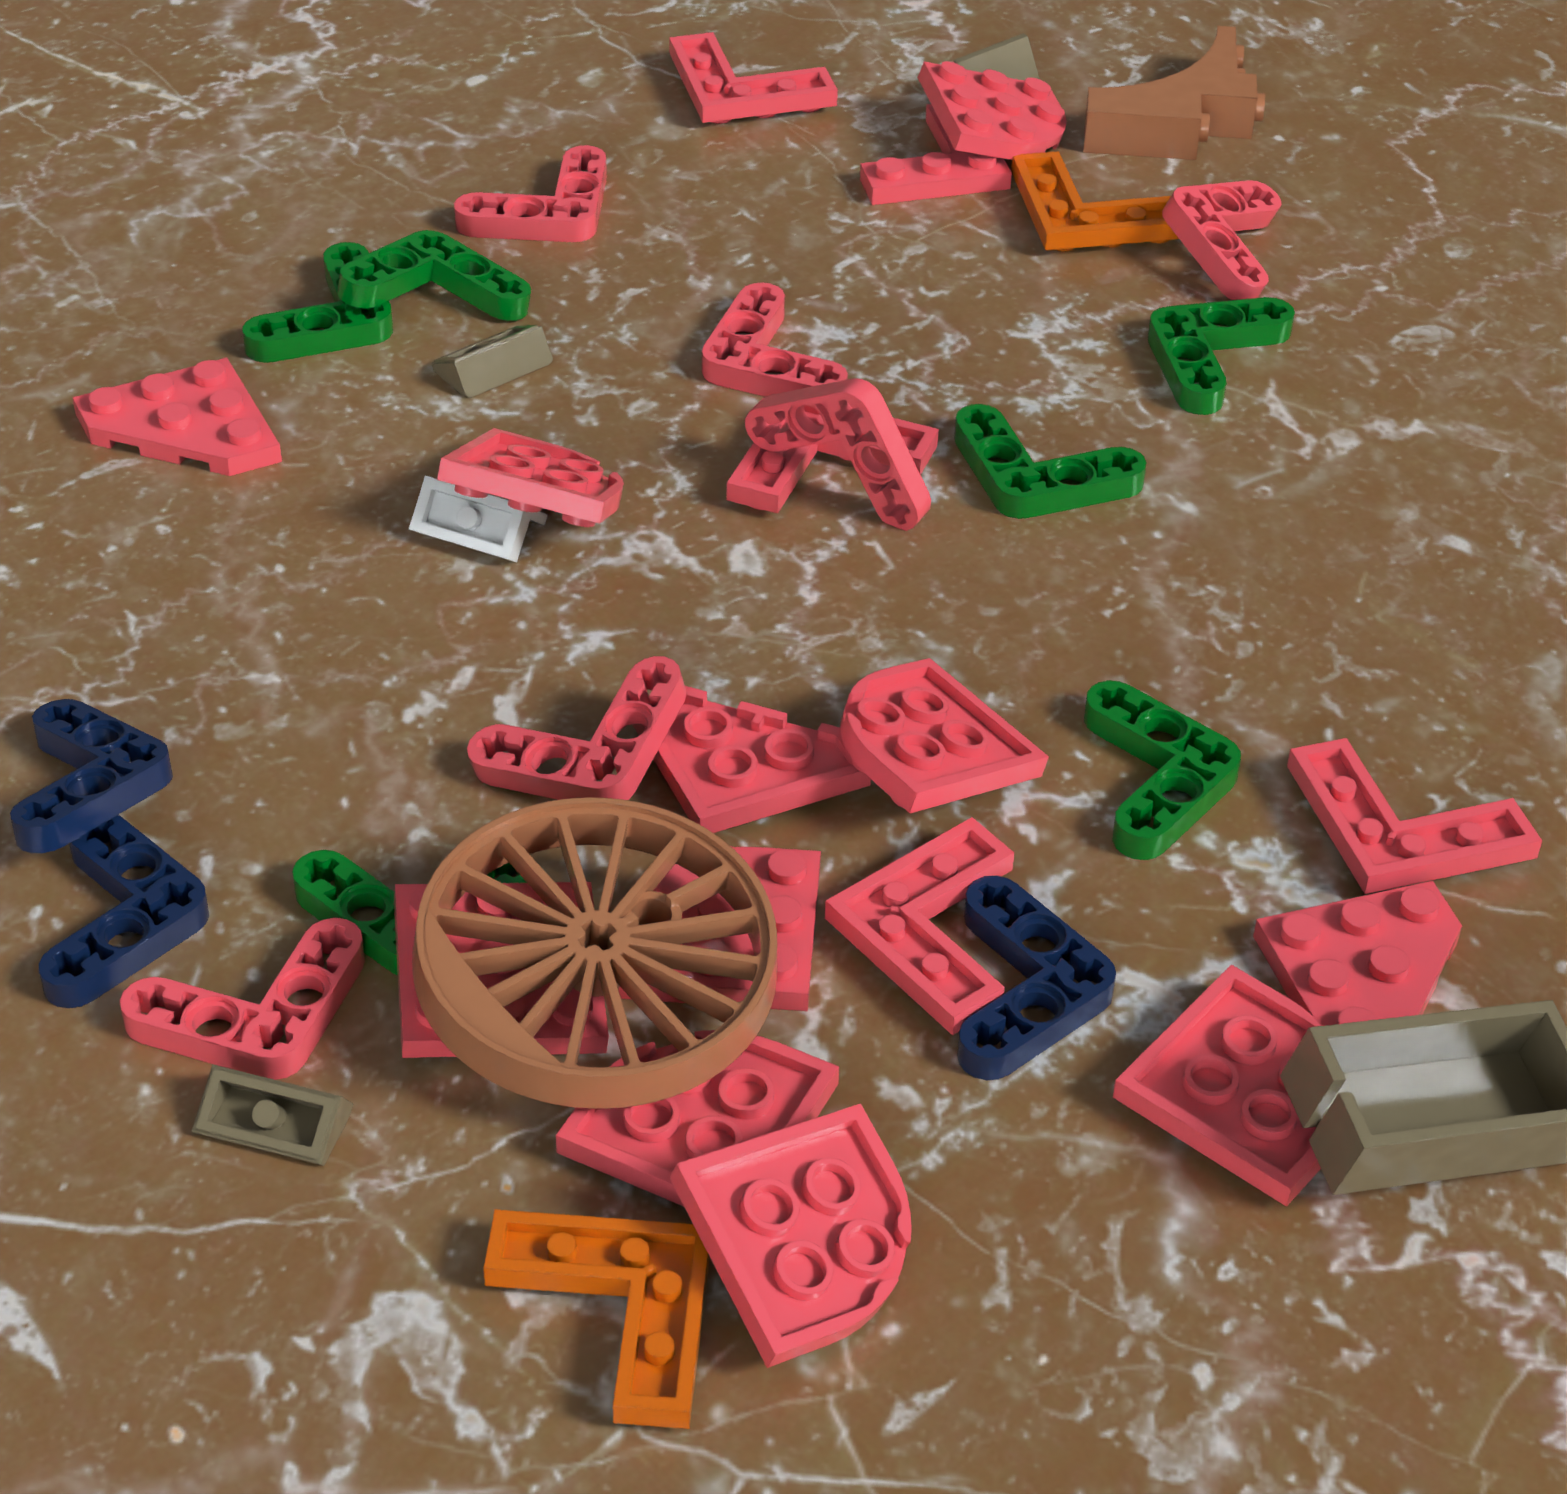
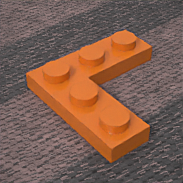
(1070, 224)
(651, 1263)

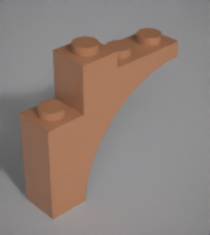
(1177, 111)

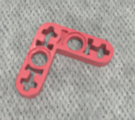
(565, 217)
(1206, 223)
(751, 352)
(859, 418)
(587, 759)
(252, 1023)

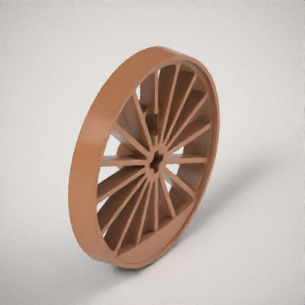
(592, 951)

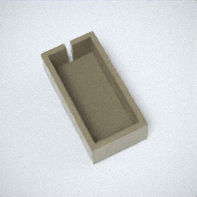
(1433, 1095)

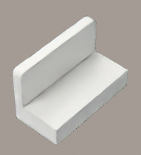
(471, 522)

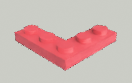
(724, 97)
(934, 173)
(768, 477)
(1410, 851)
(891, 925)

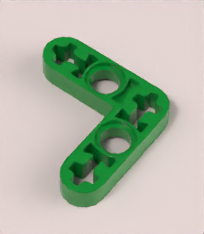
(439, 259)
(1250, 325)
(290, 333)
(1033, 489)
(1194, 763)
(357, 890)

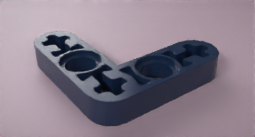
(103, 778)
(160, 907)
(1048, 981)

